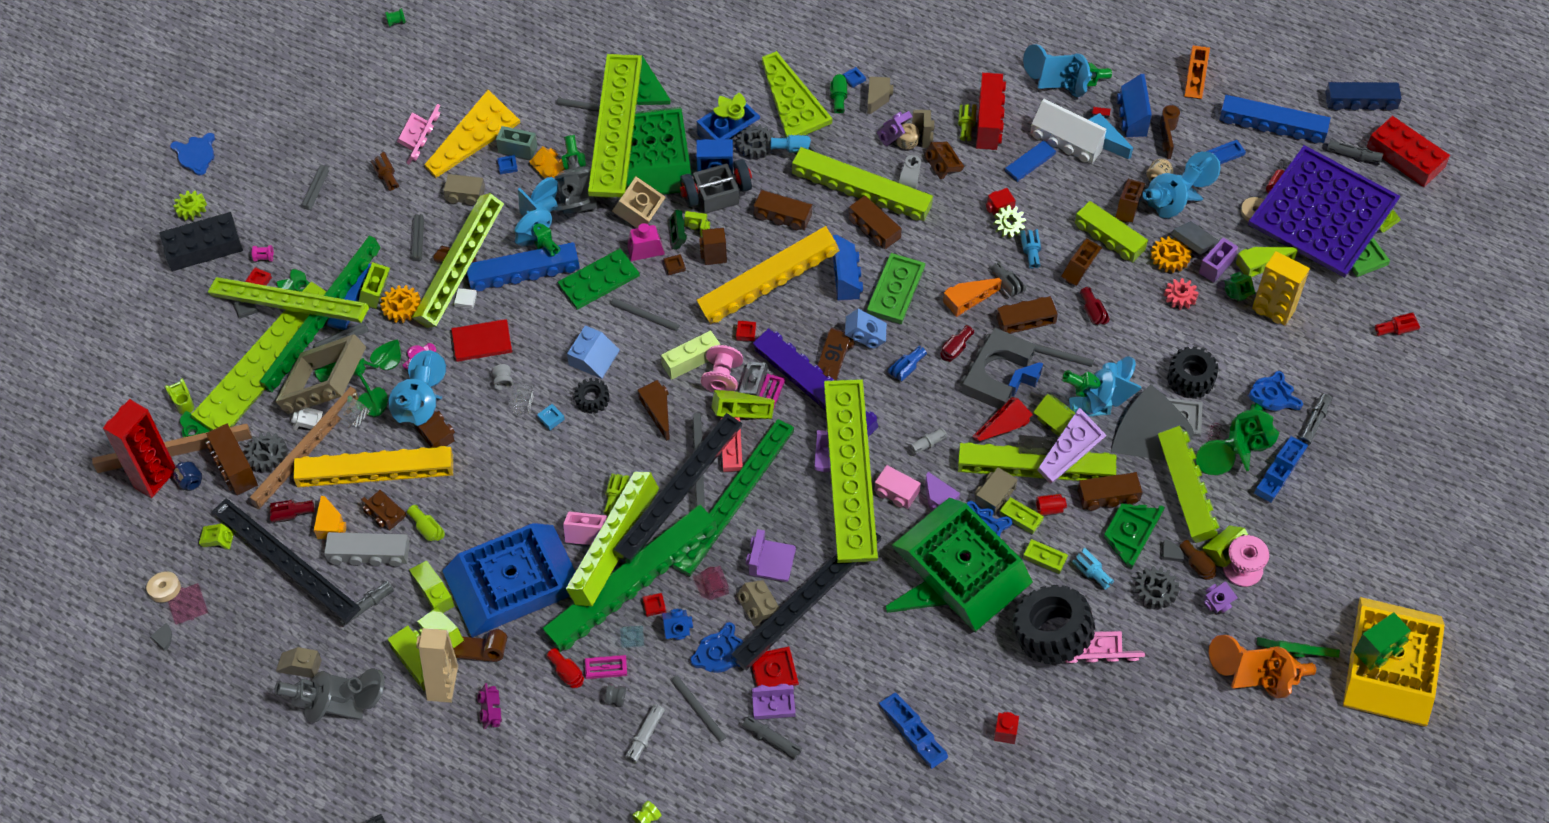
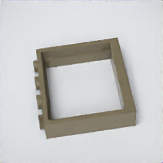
(344, 352)

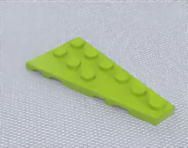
(795, 104)

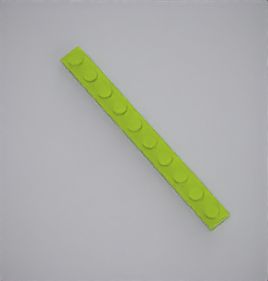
(289, 299)

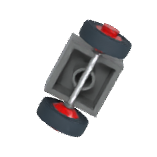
(716, 186)

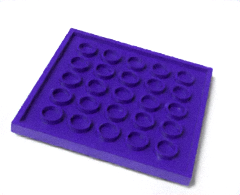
(1324, 211)

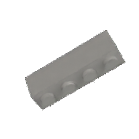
(367, 548)

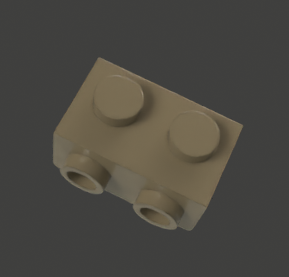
(923, 122)
(757, 601)

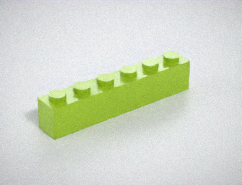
(1188, 484)

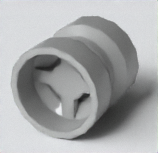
(502, 376)

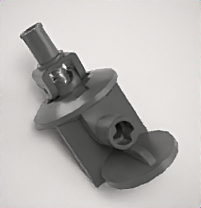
(334, 694)

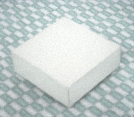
(465, 298)

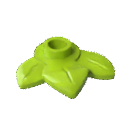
(731, 108)

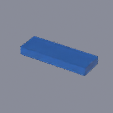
(1030, 161)

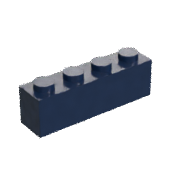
(1363, 95)

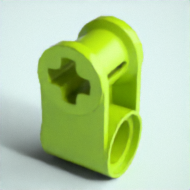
(180, 396)

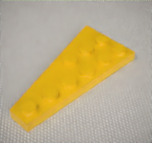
(472, 133)

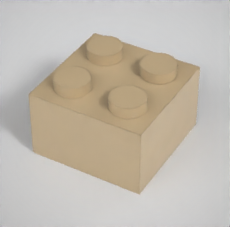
(638, 203)

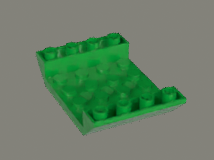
(662, 161)

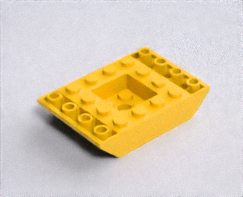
(1405, 684)

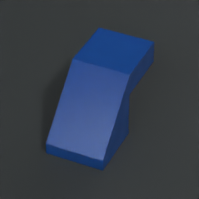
(1027, 375)

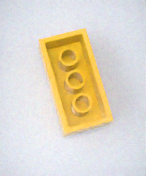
(1280, 288)

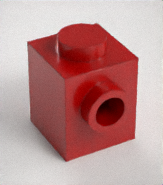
(1000, 199)
(1006, 727)

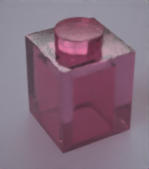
(714, 582)

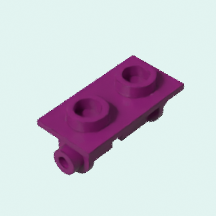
(488, 698)

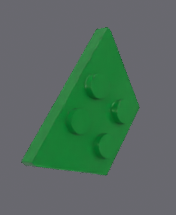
(1131, 530)

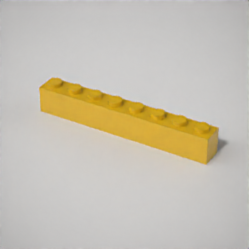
(768, 275)
(373, 466)

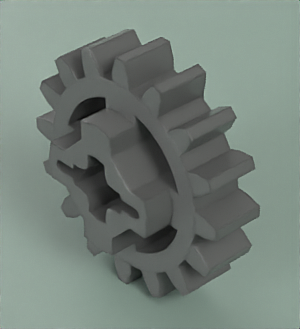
(756, 141)
(263, 450)
(1158, 594)

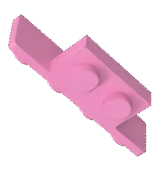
(414, 132)
(1109, 646)

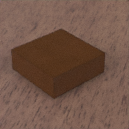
(674, 264)

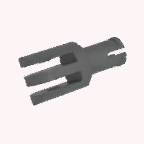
(1010, 281)

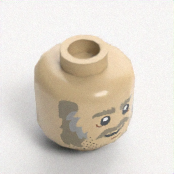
(910, 138)
(1159, 167)

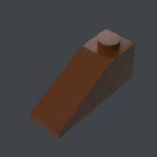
(1129, 201)
(1081, 262)
(655, 402)

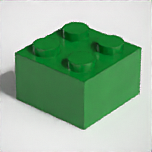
(1382, 641)

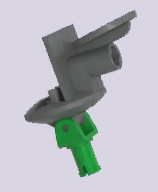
(574, 181)

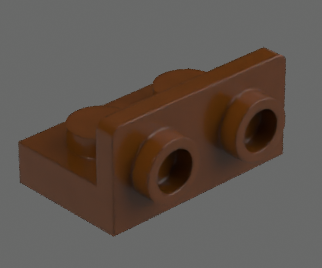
(943, 159)
(383, 509)

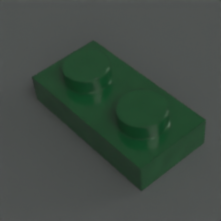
(676, 230)

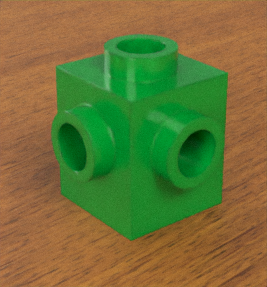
(1239, 286)

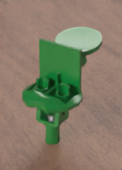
(1248, 432)

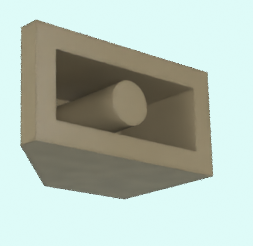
(878, 93)
(299, 662)

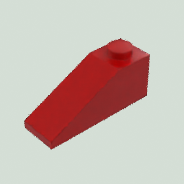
(1007, 418)

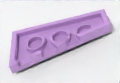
(1074, 443)

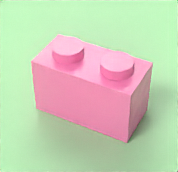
(897, 487)
(582, 527)

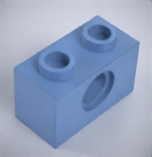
(865, 328)

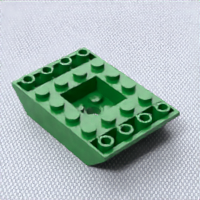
(972, 587)

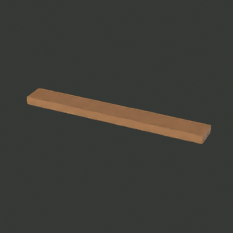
(174, 447)
(303, 449)

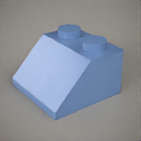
(592, 352)

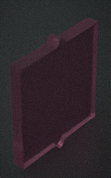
(188, 604)

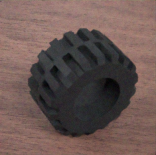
(1187, 383)

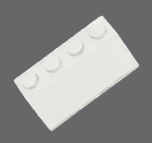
(1068, 131)

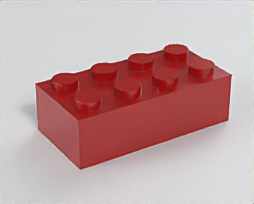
(990, 111)
(1408, 151)

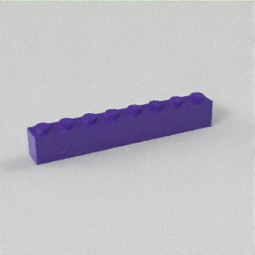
(799, 370)

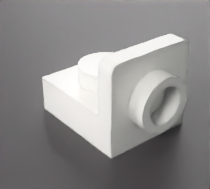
(306, 418)

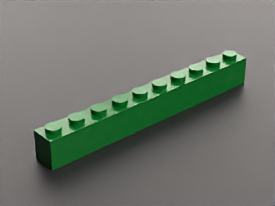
(632, 577)

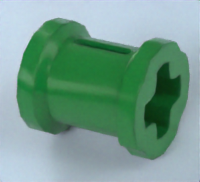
(395, 17)

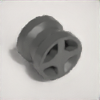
(615, 695)

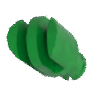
(838, 92)

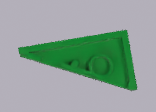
(650, 89)
(919, 597)
(1298, 649)

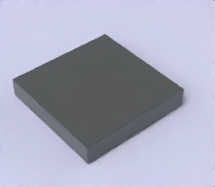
(1195, 237)

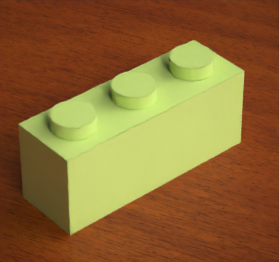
(688, 355)

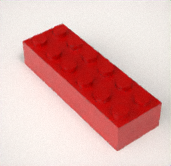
(140, 448)

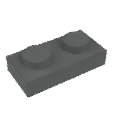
(753, 378)

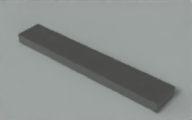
(697, 440)

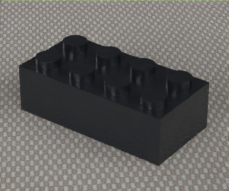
(201, 241)

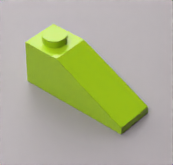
(1253, 261)
(741, 405)
(432, 587)
(405, 647)

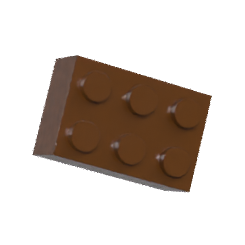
(230, 460)

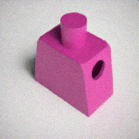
(644, 242)

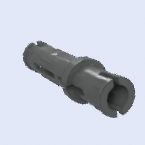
(1356, 152)
(1323, 403)
(372, 598)
(764, 732)

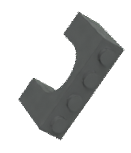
(997, 346)

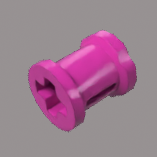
(257, 250)

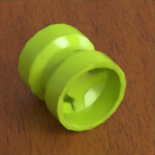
(647, 814)

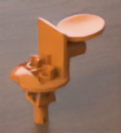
(1266, 667)

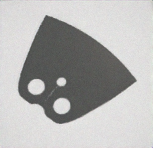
(1142, 423)

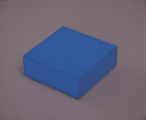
(854, 77)
(507, 164)

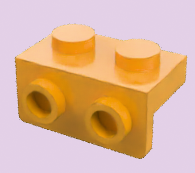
(547, 162)

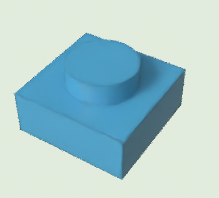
(551, 417)

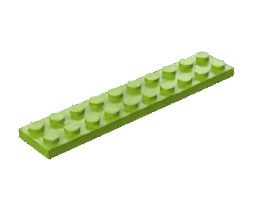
(615, 126)
(242, 384)
(850, 471)

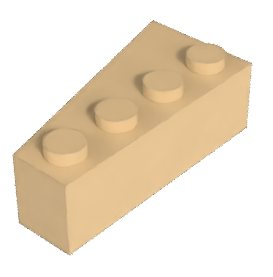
(438, 664)

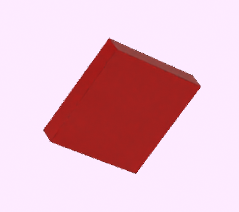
(775, 668)

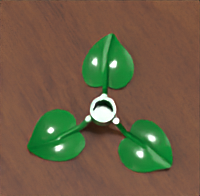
(385, 356)

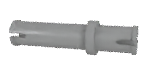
(640, 741)

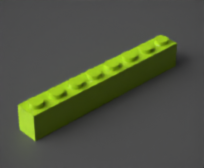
(862, 183)
(458, 260)
(987, 458)
(600, 559)

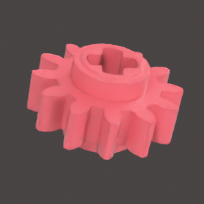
(1181, 293)

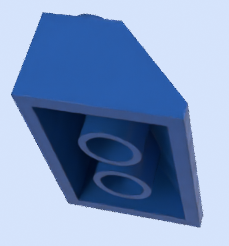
(1134, 107)
(717, 128)
(846, 270)

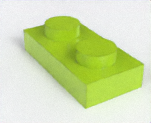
(1021, 515)
(1045, 556)

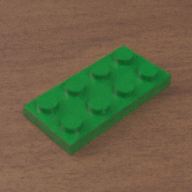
(598, 279)

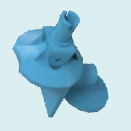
(1200, 171)
(425, 371)

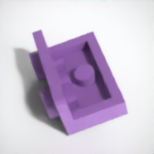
(893, 128)
(773, 701)

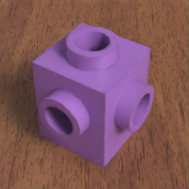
(1226, 595)

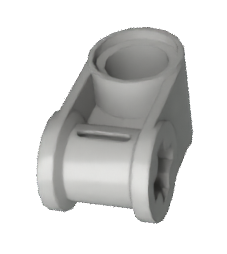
(911, 171)

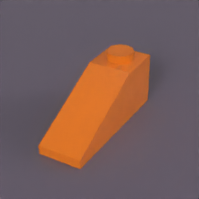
(1197, 71)
(968, 294)

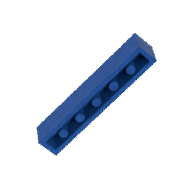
(1275, 119)
(522, 267)

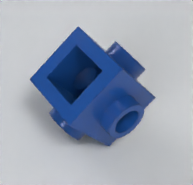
(677, 624)

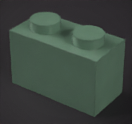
(516, 142)

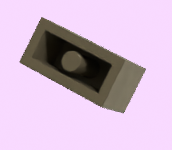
(463, 189)
(995, 490)

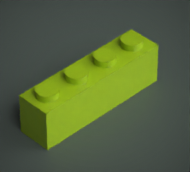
(1111, 232)

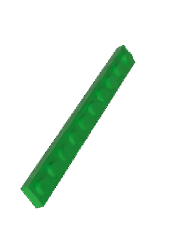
(314, 323)
(738, 492)

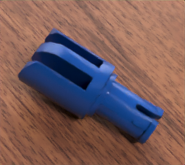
(907, 364)

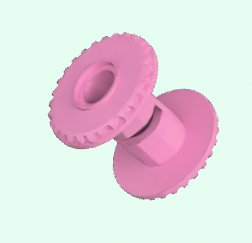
(723, 359)
(1248, 559)

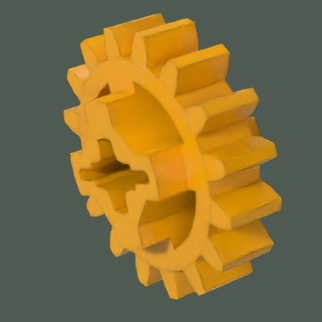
(1171, 253)
(400, 303)

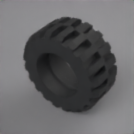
(1057, 644)

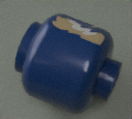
(187, 475)

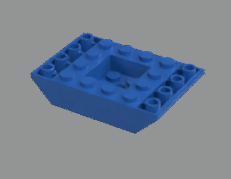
(493, 598)

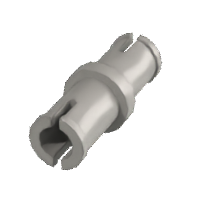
(928, 441)

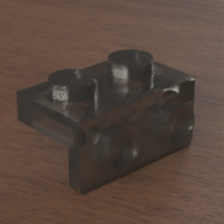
(1035, 444)

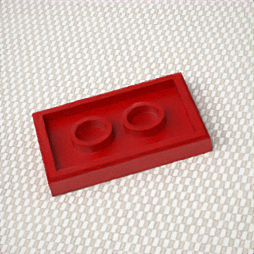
(481, 340)

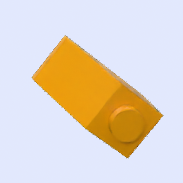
(328, 519)

